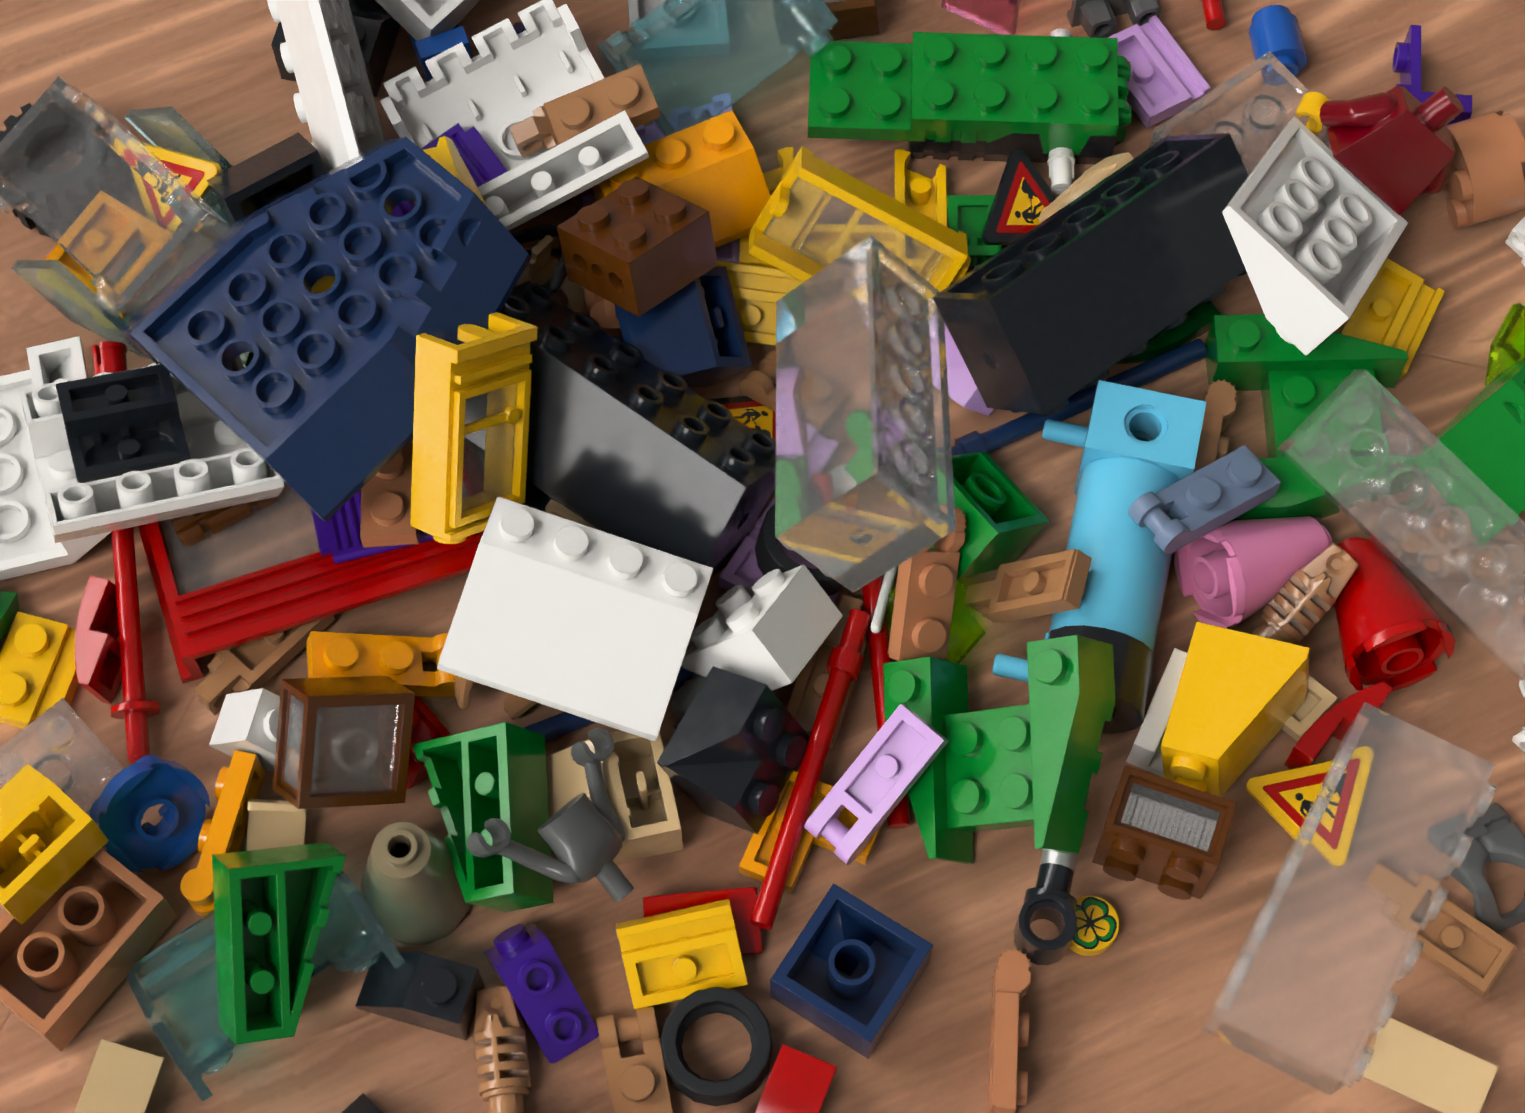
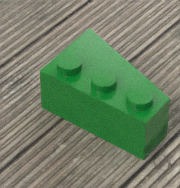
(484, 777)

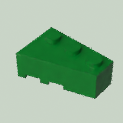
(266, 934)

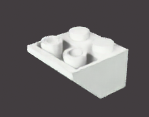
(765, 629)

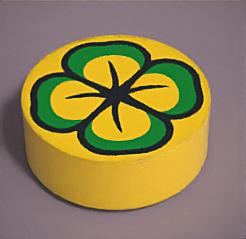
(1095, 926)

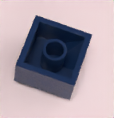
(850, 970)

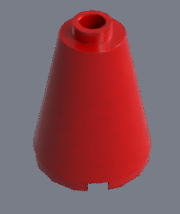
(1386, 623)

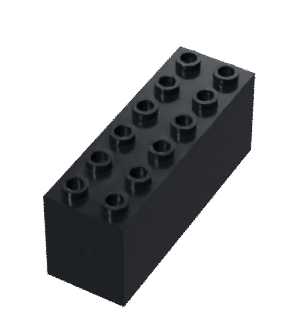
(1099, 276)
(635, 442)

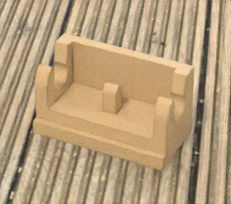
(1428, 1069)
(119, 1080)

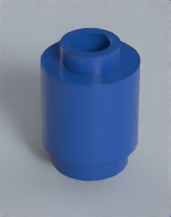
(1278, 32)

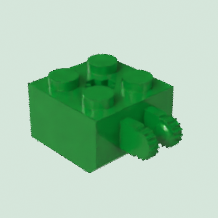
(996, 512)

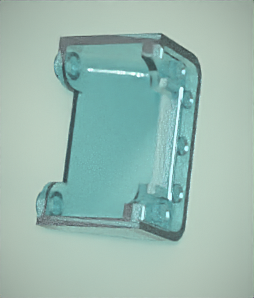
(714, 51)

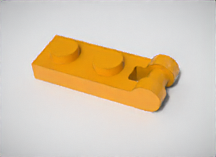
(380, 655)
(227, 828)

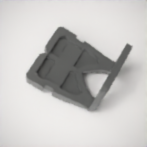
(1493, 841)

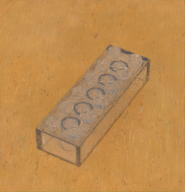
(1420, 509)

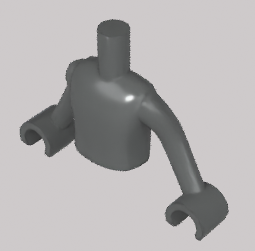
(581, 833)

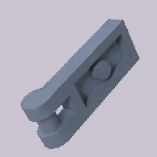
(1205, 499)

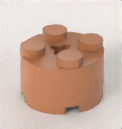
(1486, 169)

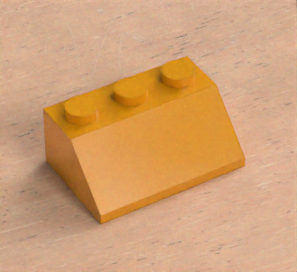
(709, 167)

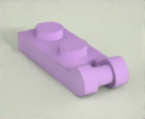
(876, 782)

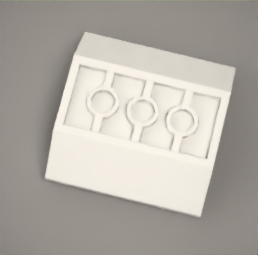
(217, 476)

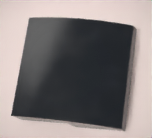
(122, 423)

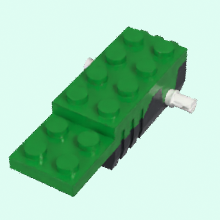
(977, 97)

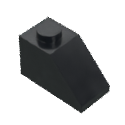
(423, 992)

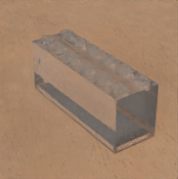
(862, 417)
(1352, 901)

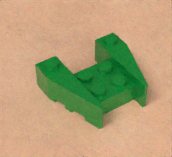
(1292, 387)
(1012, 761)

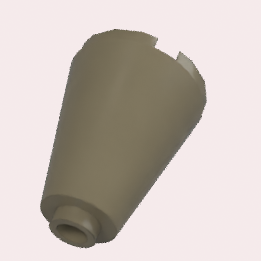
(412, 885)

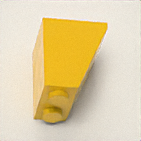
(1230, 705)

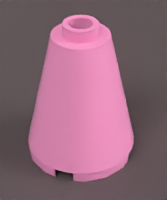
(1245, 565)

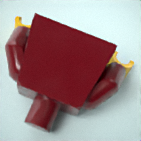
(1389, 140)

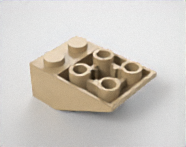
(637, 791)

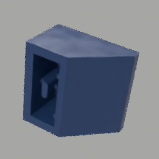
(692, 331)

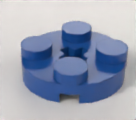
(134, 791)

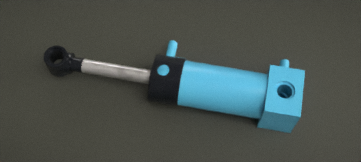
(1131, 447)

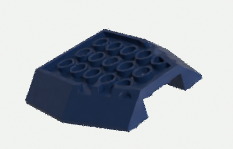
(337, 366)

